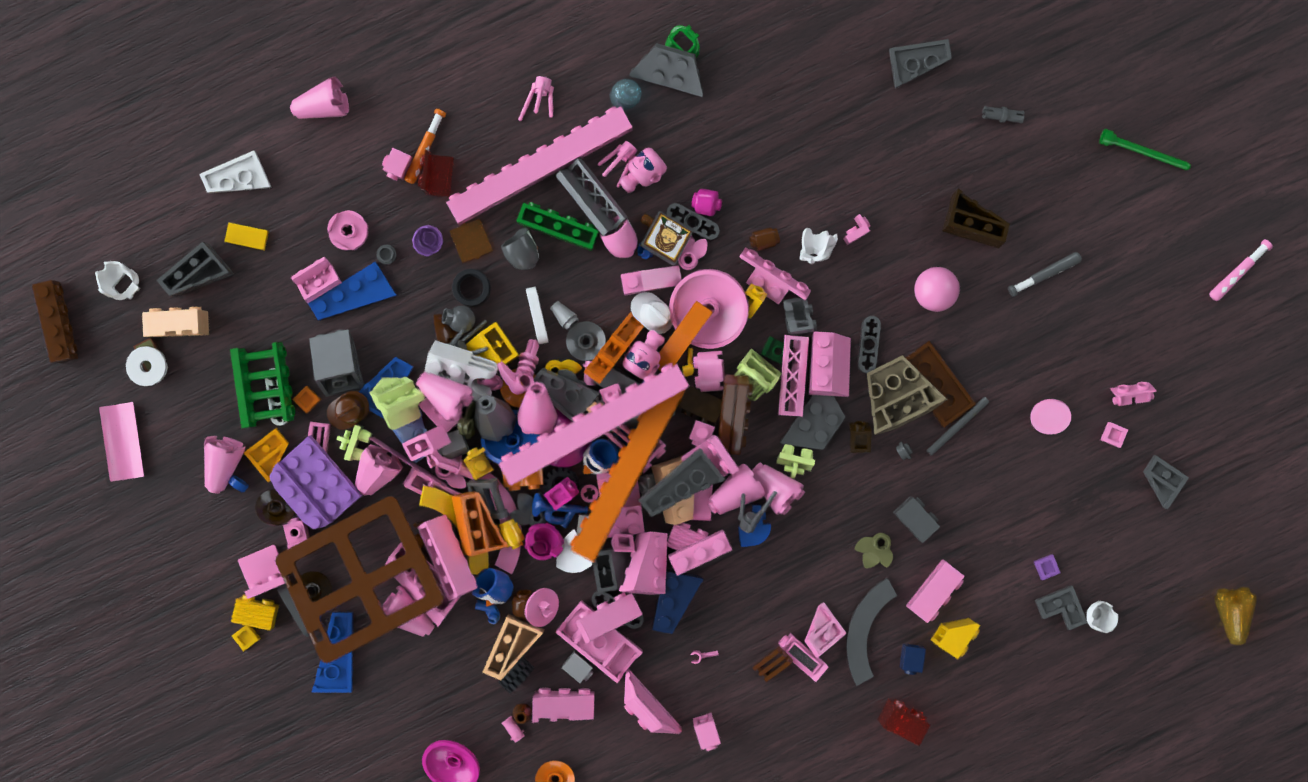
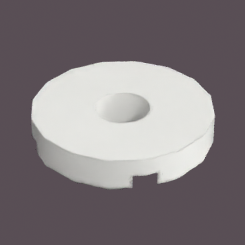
(136, 360)

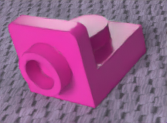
(561, 493)

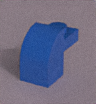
(760, 533)

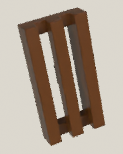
(764, 671)

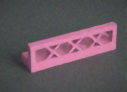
(797, 375)

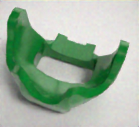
(670, 42)

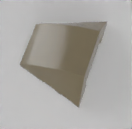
(900, 395)

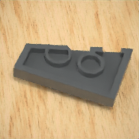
(917, 59)
(566, 394)

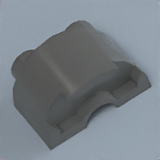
(798, 316)

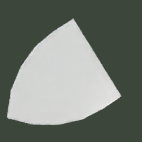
(570, 561)

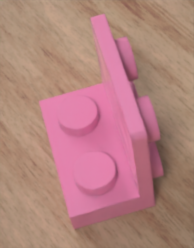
(717, 454)
(261, 571)

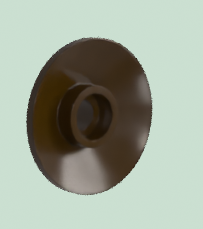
(272, 500)
(319, 583)

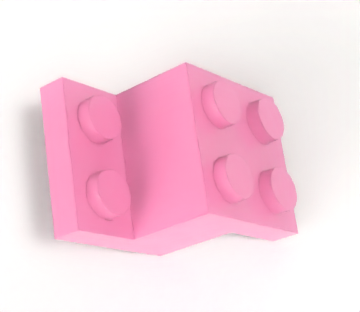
(630, 519)

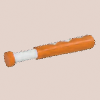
(415, 166)

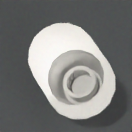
(651, 312)

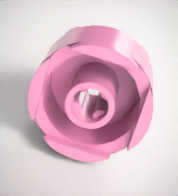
(710, 371)

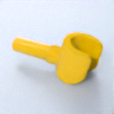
(688, 370)

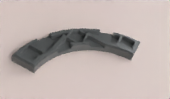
(859, 629)

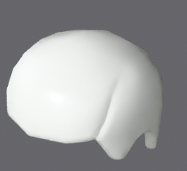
(1102, 617)

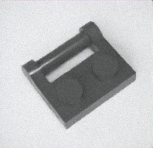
(482, 486)

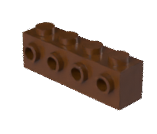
(55, 321)

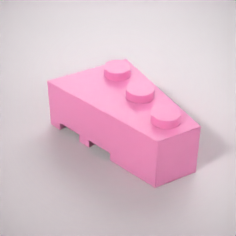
(563, 704)

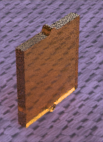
(471, 240)

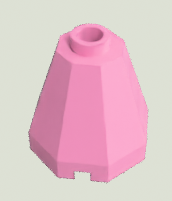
(376, 469)

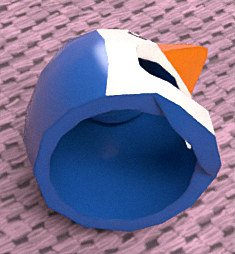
(599, 457)
(496, 584)

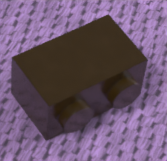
(701, 404)

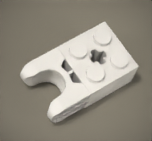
(461, 367)

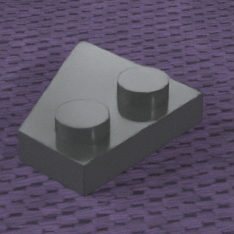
(1164, 480)

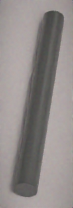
(957, 426)

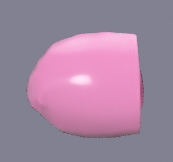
(623, 242)

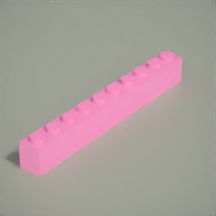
(539, 165)
(594, 424)

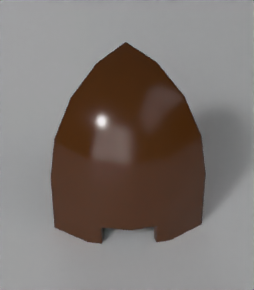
(443, 331)

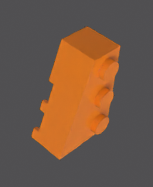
(475, 525)

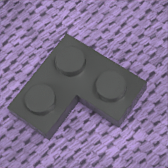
(1064, 602)

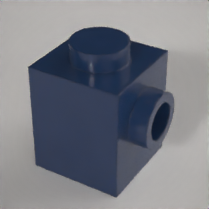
(912, 658)

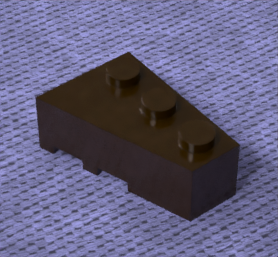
(974, 222)

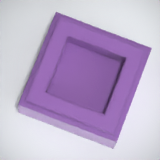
(1047, 567)

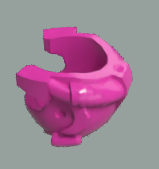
(543, 541)

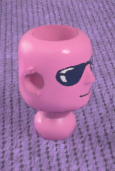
(644, 169)
(642, 357)

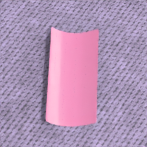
(121, 441)

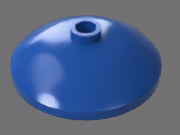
(496, 450)

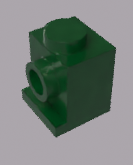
(768, 350)

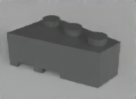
(194, 271)

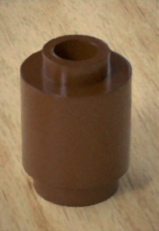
(764, 239)

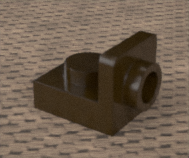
(860, 437)

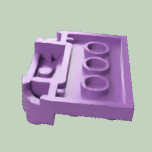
(313, 484)

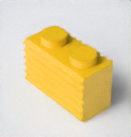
(255, 612)

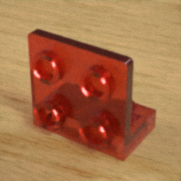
(436, 174)

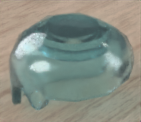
(625, 94)

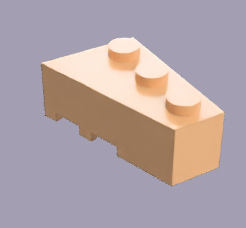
(512, 643)

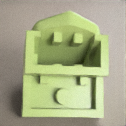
(760, 373)
(397, 401)

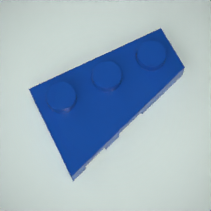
(394, 368)

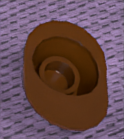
(347, 410)

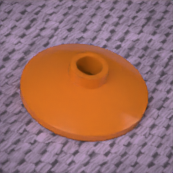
(554, 768)

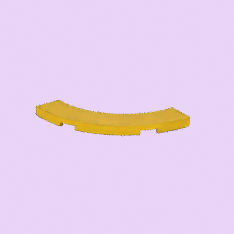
(443, 503)

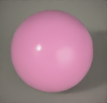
(937, 289)

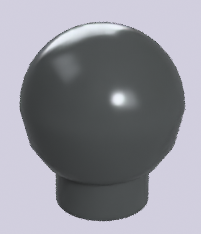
(459, 318)

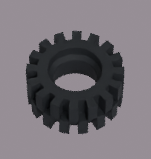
(557, 473)
(516, 675)

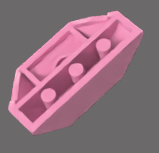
(647, 707)

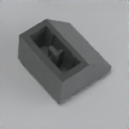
(610, 569)

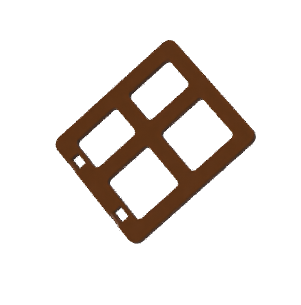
(362, 583)

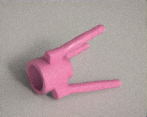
(541, 88)
(624, 152)

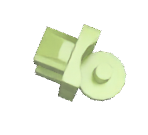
(358, 434)
(794, 463)

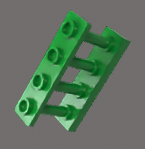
(243, 388)

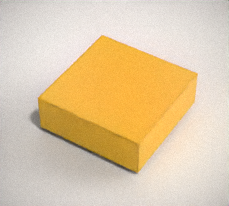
(246, 637)

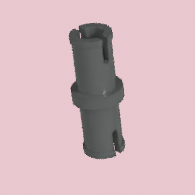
(1003, 114)

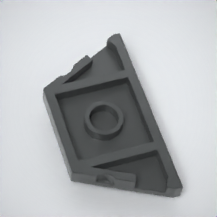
(670, 69)
(817, 426)

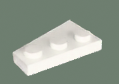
(236, 175)

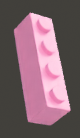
(447, 557)

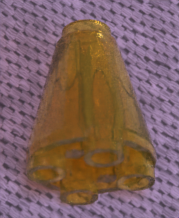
(1236, 612)

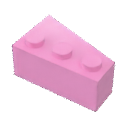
(648, 565)

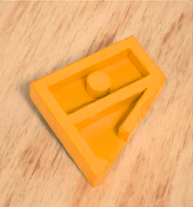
(267, 452)

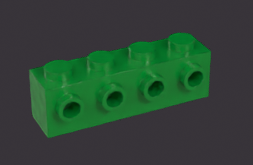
(557, 226)

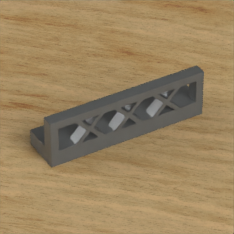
(590, 201)

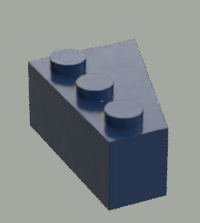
(675, 601)

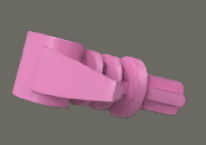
(524, 370)

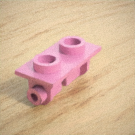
(1141, 391)

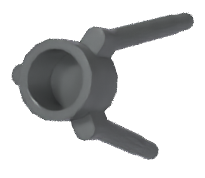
(461, 343)
(750, 519)

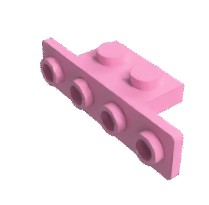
(771, 279)

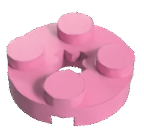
(351, 241)

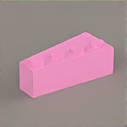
(412, 584)

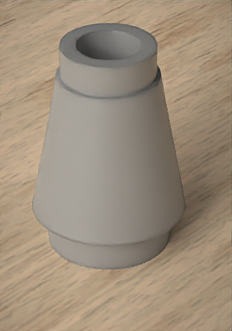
(564, 315)

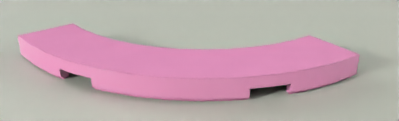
(507, 557)

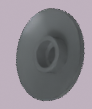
(578, 333)

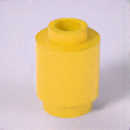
(512, 534)

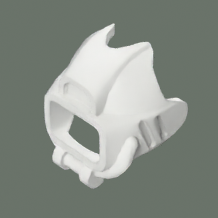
(819, 244)
(110, 277)

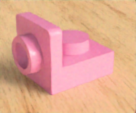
(855, 233)

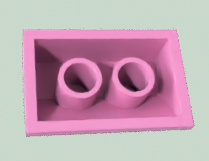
(829, 364)

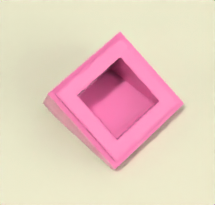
(623, 543)

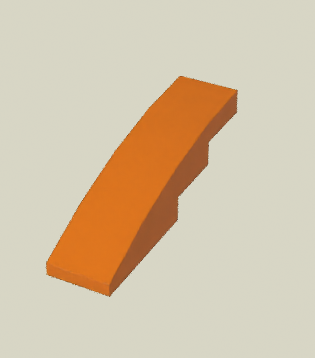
(684, 334)
(614, 348)

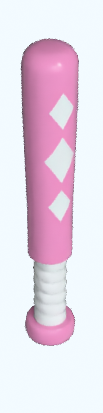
(1230, 280)

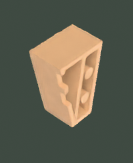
(175, 322)
(682, 510)

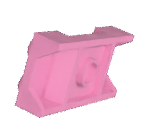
(609, 652)

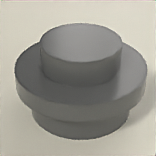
(386, 254)
(904, 450)

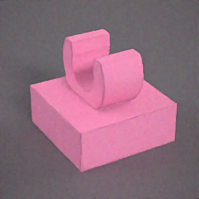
(609, 391)

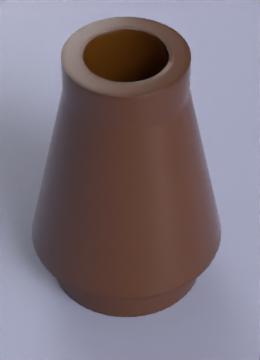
(522, 709)

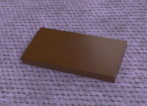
(937, 372)

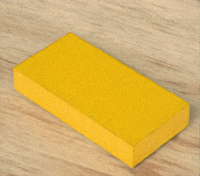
(246, 236)

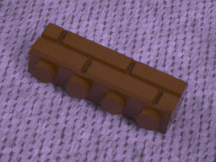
(733, 413)

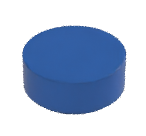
(238, 483)

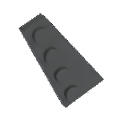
(688, 478)

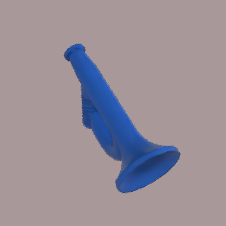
(540, 505)

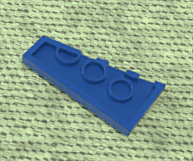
(357, 291)

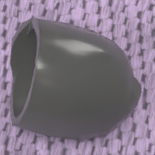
(521, 250)

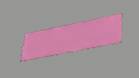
(411, 463)

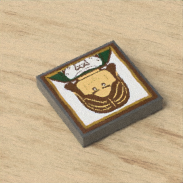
(666, 238)

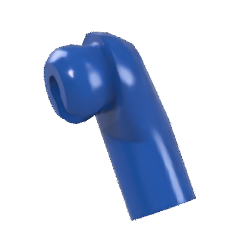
(491, 611)

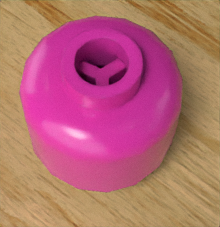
(706, 202)

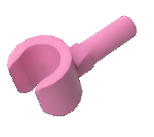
(703, 655)

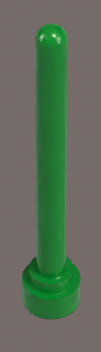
(1109, 138)

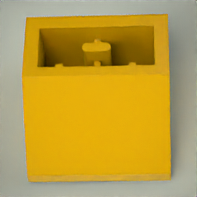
(497, 342)
(955, 636)

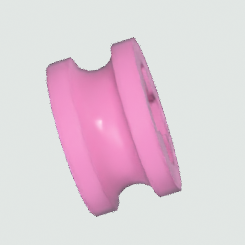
(584, 490)

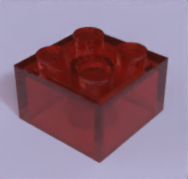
(904, 722)

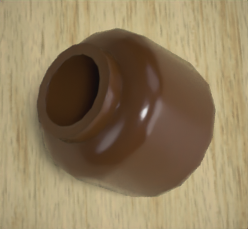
(519, 603)

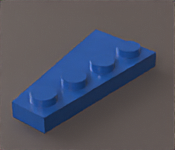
(337, 675)

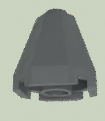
(494, 418)

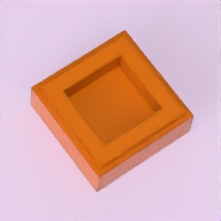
(306, 399)

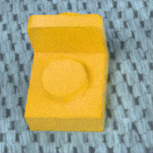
(756, 296)
(477, 463)

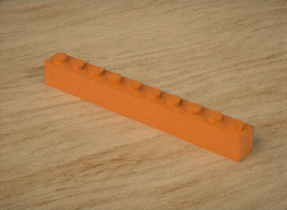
(623, 478)

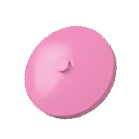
(719, 294)

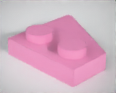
(823, 631)

